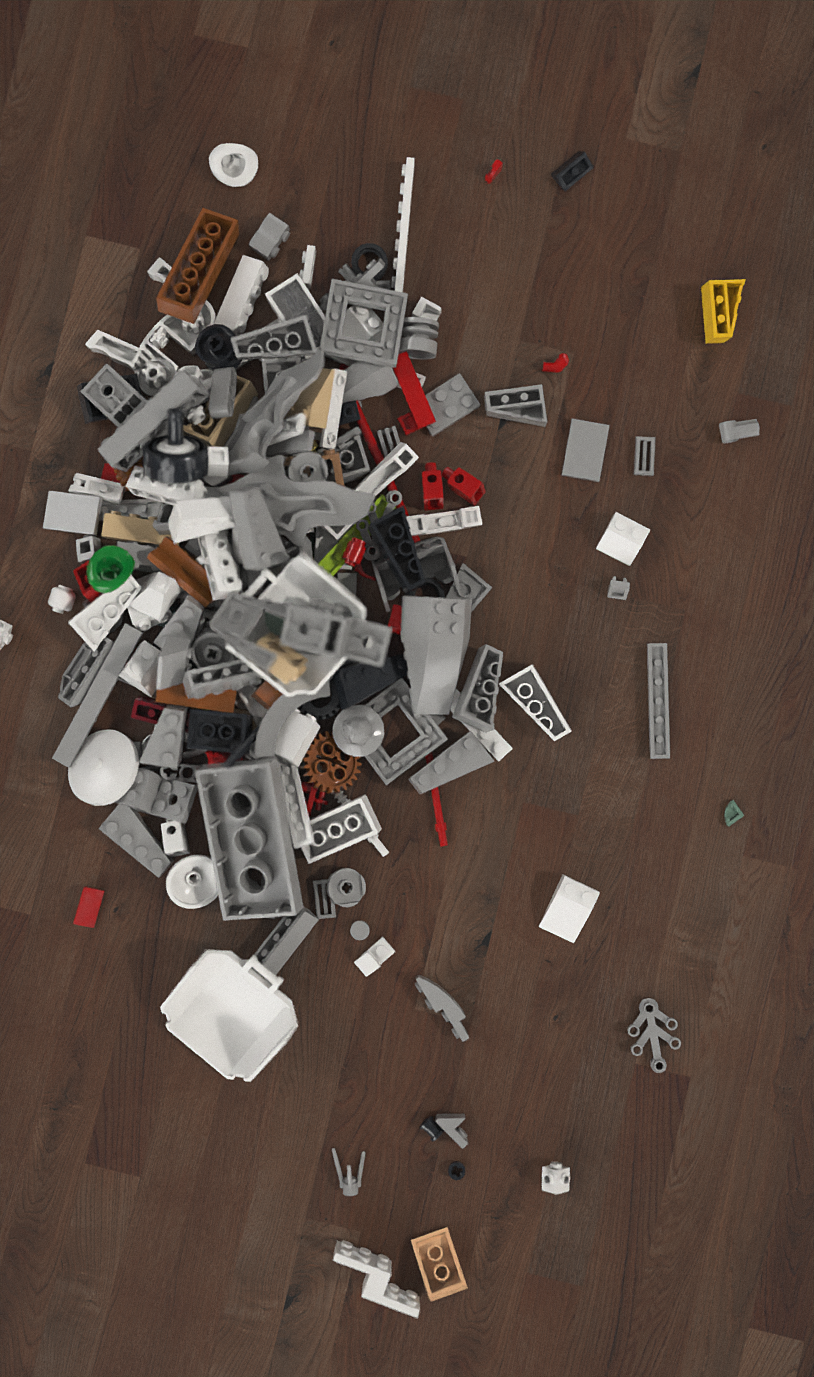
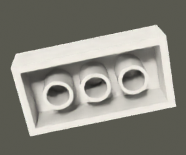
(341, 828)

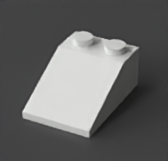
(569, 908)

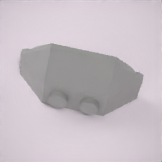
(82, 672)

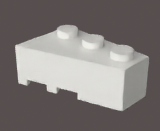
(200, 517)

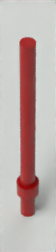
(440, 825)

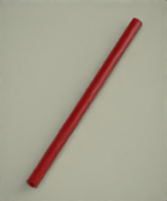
(377, 456)

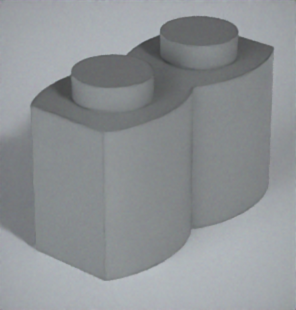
(269, 237)

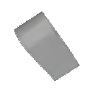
(223, 392)

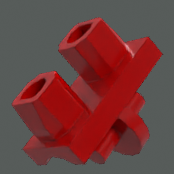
(308, 788)

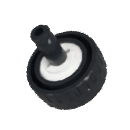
(175, 456)

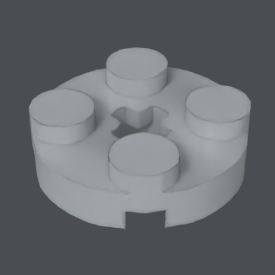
(311, 459)
(337, 880)

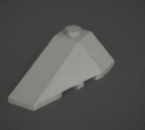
(367, 381)

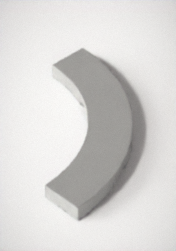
(277, 715)

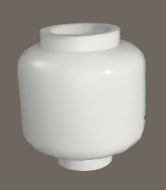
(61, 599)

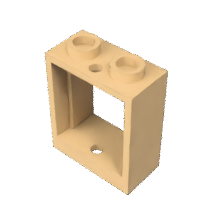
(289, 662)

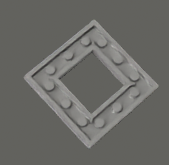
(390, 301)
(430, 733)

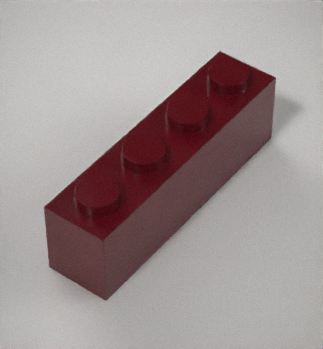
(150, 711)

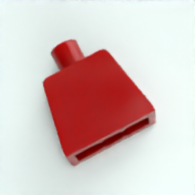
(432, 487)
(470, 487)

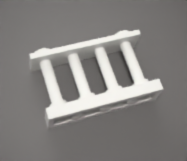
(329, 435)

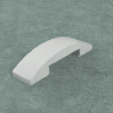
(444, 521)

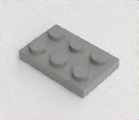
(450, 403)

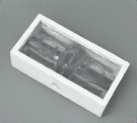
(294, 300)

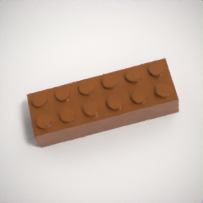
(197, 265)

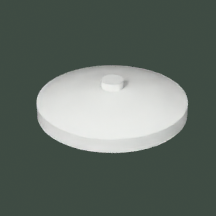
(104, 768)

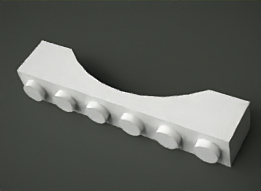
(384, 473)

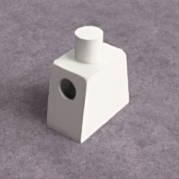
(176, 843)

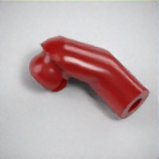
(558, 365)

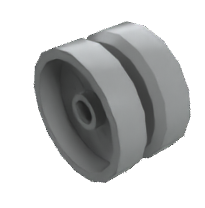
(210, 649)

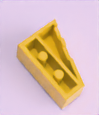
(720, 307)

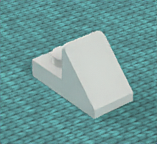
(374, 956)

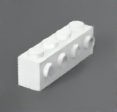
(242, 294)
(168, 493)
(219, 564)

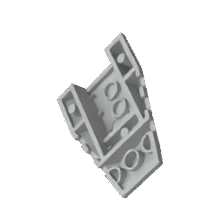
(435, 647)

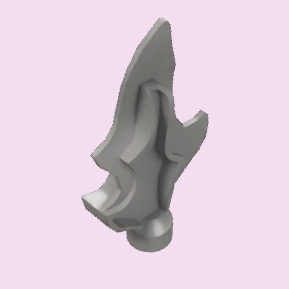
(265, 419)
(301, 505)

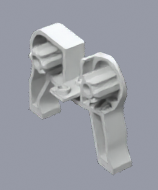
(148, 361)

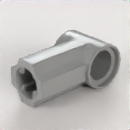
(733, 431)

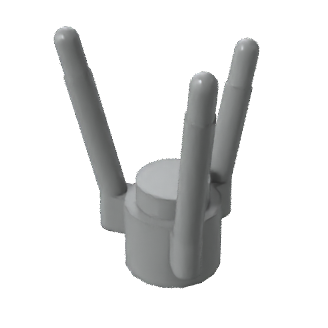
(349, 1183)

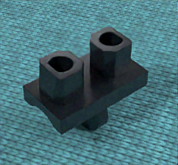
(349, 413)

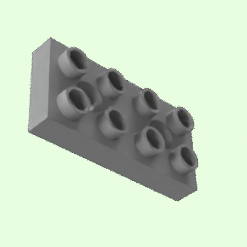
(249, 839)

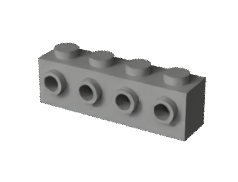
(219, 678)
(285, 940)

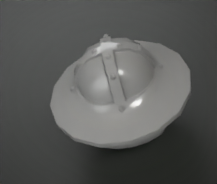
(358, 730)

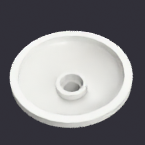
(196, 890)

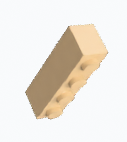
(131, 529)

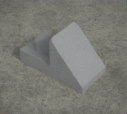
(449, 1124)

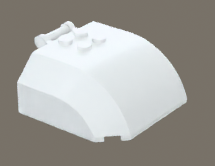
(297, 584)
(230, 1013)

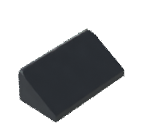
(572, 170)

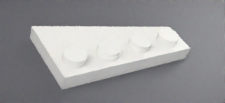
(100, 615)

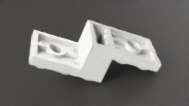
(376, 1283)

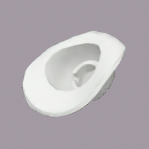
(233, 164)

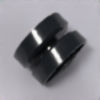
(216, 347)

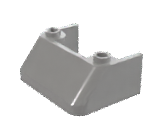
(434, 560)

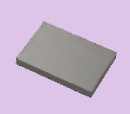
(585, 450)
(72, 513)

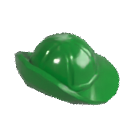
(109, 568)

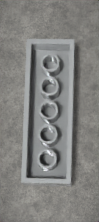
(127, 442)

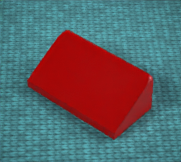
(88, 907)

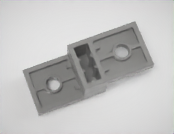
(120, 403)
(335, 635)
(153, 796)

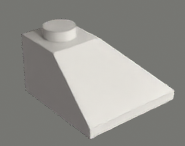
(156, 595)

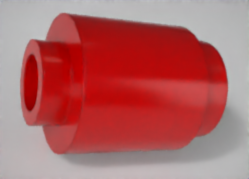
(354, 552)

